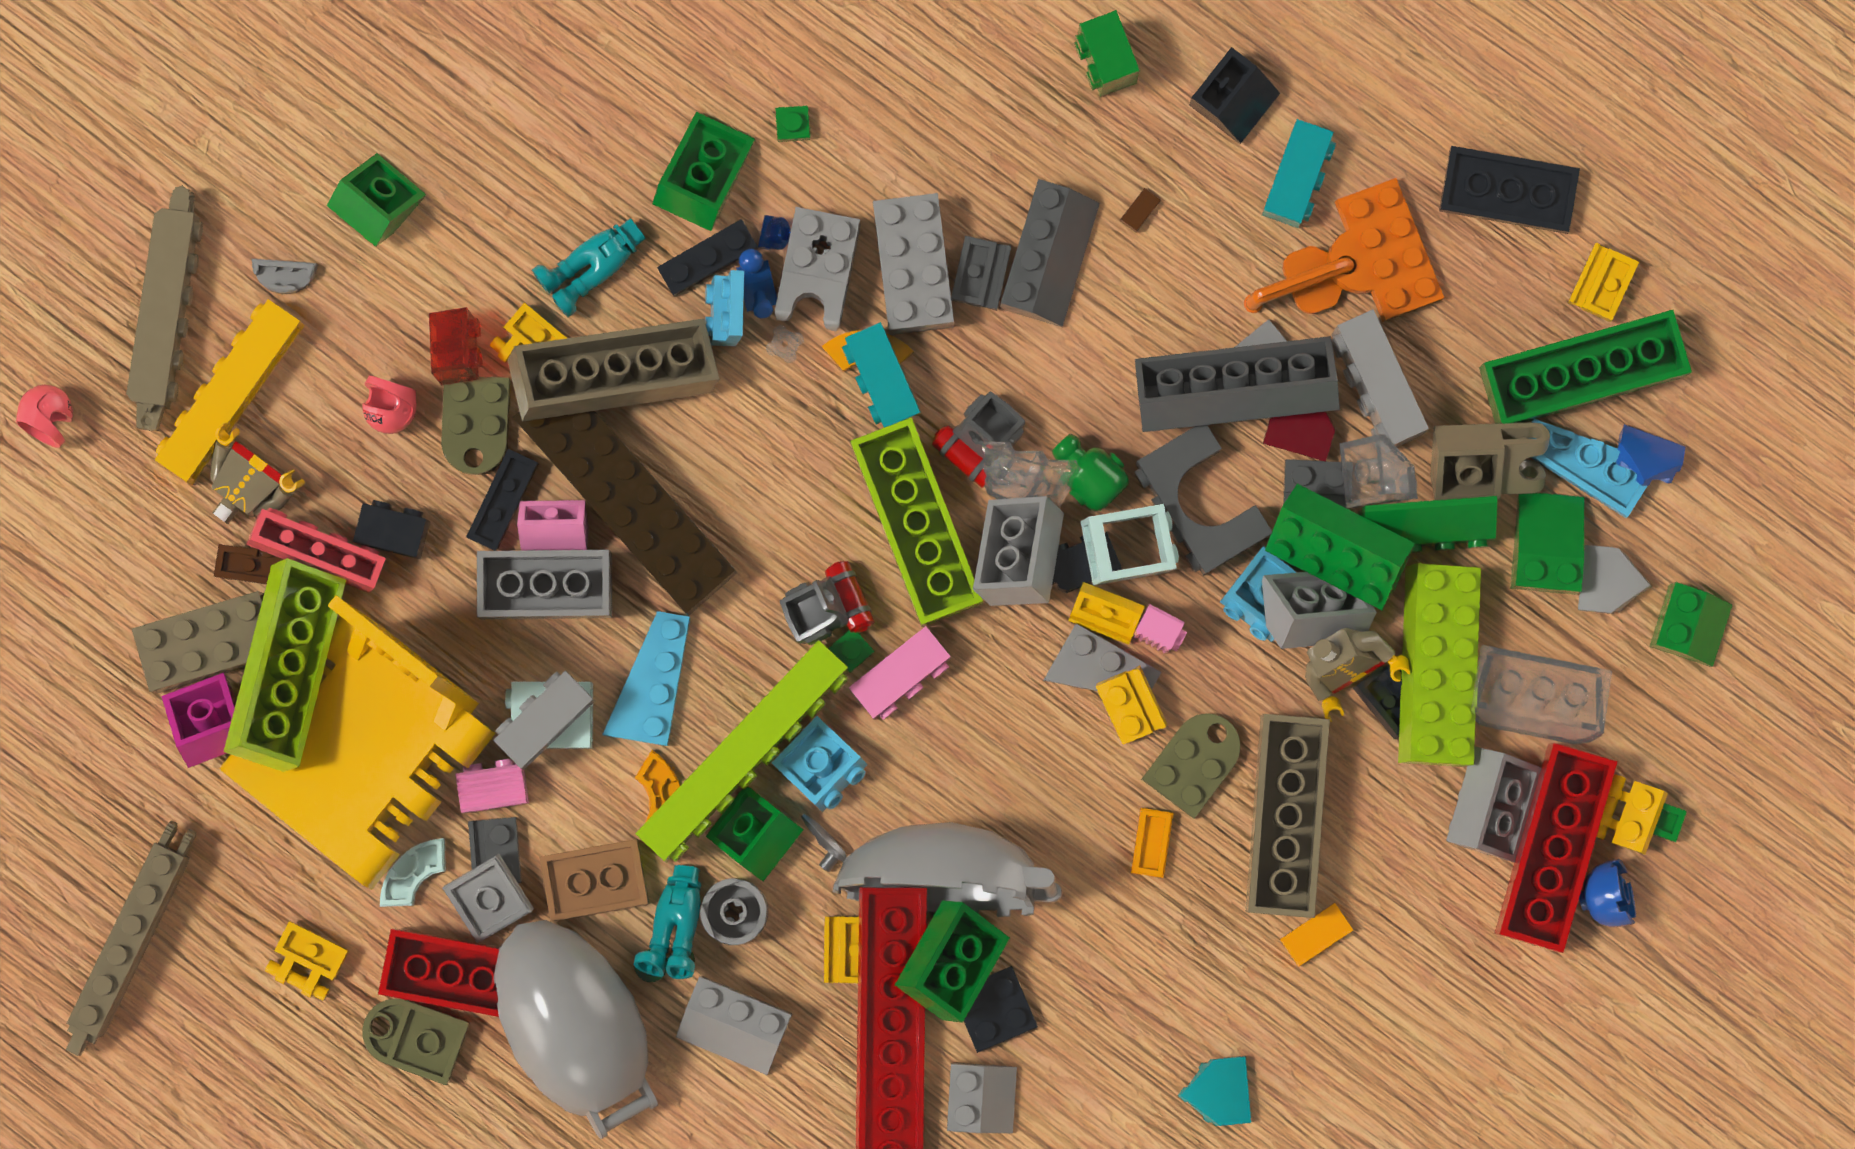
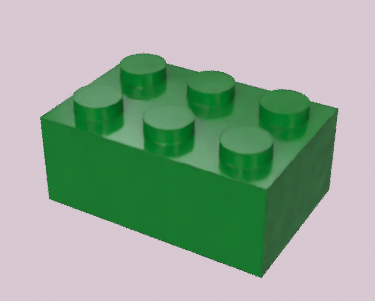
(952, 961)

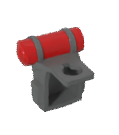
(985, 421)
(826, 605)

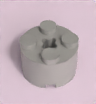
(725, 928)

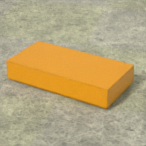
(1151, 842)
(1316, 934)

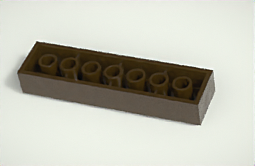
(633, 505)

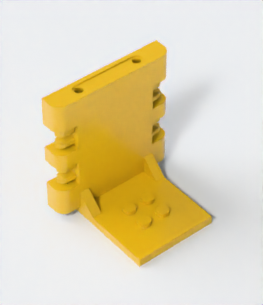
(367, 745)

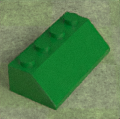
(1439, 521)

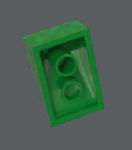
(703, 171)
(1548, 543)

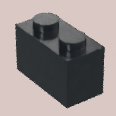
(392, 530)

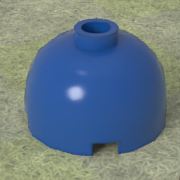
(1608, 895)

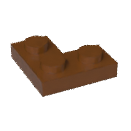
(244, 564)

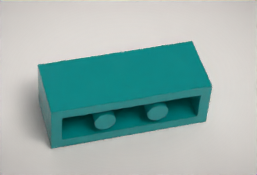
(1299, 174)
(880, 375)

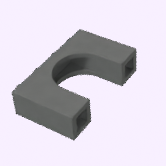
(1206, 545)

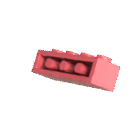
(325, 552)

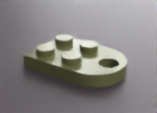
(477, 419)
(1194, 765)
(418, 1039)

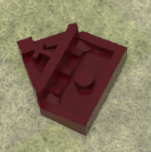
(1302, 434)

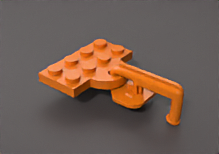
(1380, 249)

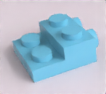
(726, 302)
(1246, 595)
(820, 764)

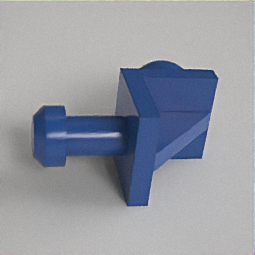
(758, 283)

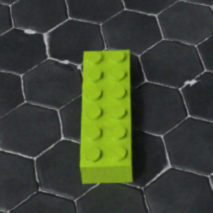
(916, 522)
(1443, 663)
(284, 666)

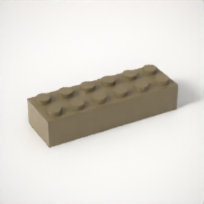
(613, 369)
(1287, 815)

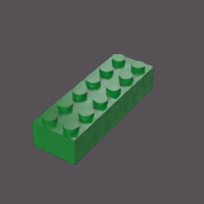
(1585, 369)

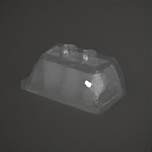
(1540, 696)

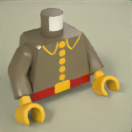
(246, 479)
(1345, 659)

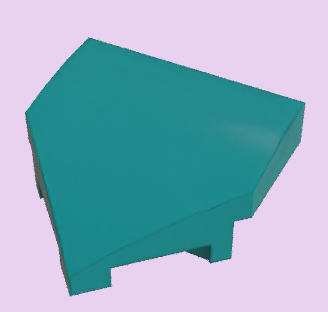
(1220, 1091)

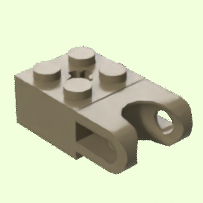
(1487, 460)

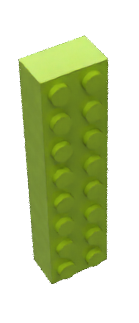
(742, 752)

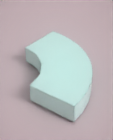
(410, 871)

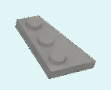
(1091, 659)

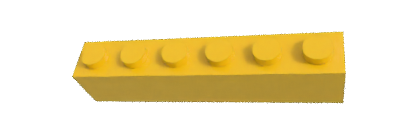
(229, 390)

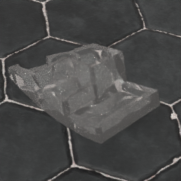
(1026, 473)

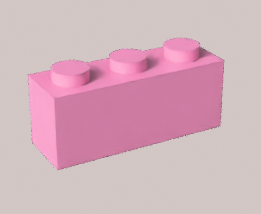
(901, 674)

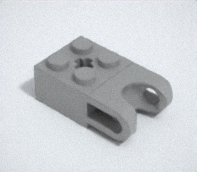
(814, 274)

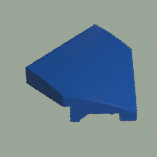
(1649, 455)

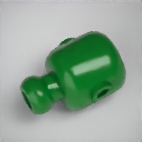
(1100, 473)

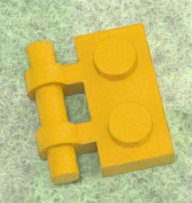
(526, 328)
(1638, 817)
(310, 951)

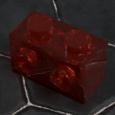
(454, 346)

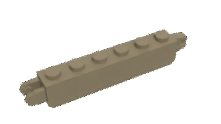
(163, 309)
(128, 940)

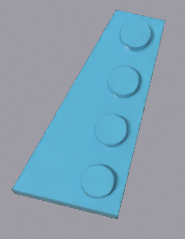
(1591, 468)
(650, 692)

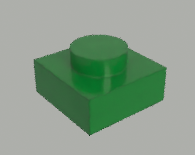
(792, 123)
(851, 650)
(1670, 823)

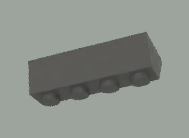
(1049, 253)

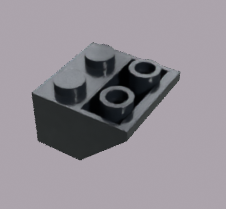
(1235, 96)

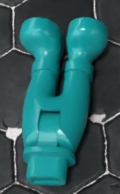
(605, 254)
(680, 907)

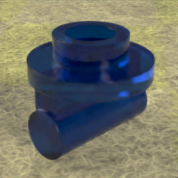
(774, 233)

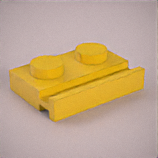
(1603, 282)
(1106, 613)
(1131, 705)
(841, 949)

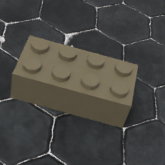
(198, 643)

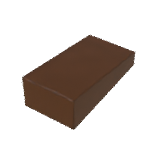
(1140, 210)

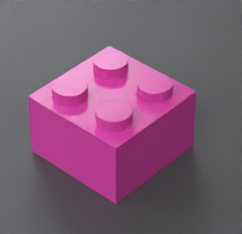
(201, 718)

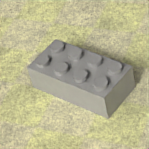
(913, 264)
(1378, 379)
(544, 584)

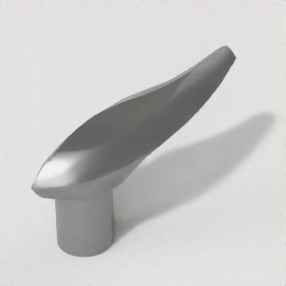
(825, 840)

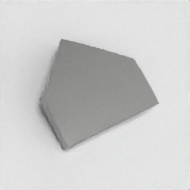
(1609, 580)

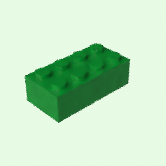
(1339, 546)

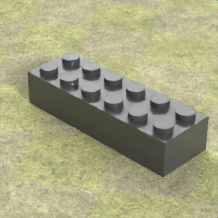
(1237, 384)

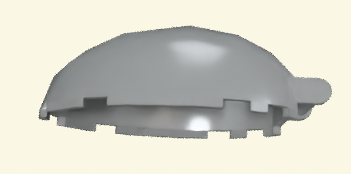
(953, 865)
(572, 1023)

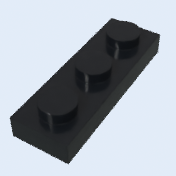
(706, 258)
(502, 500)

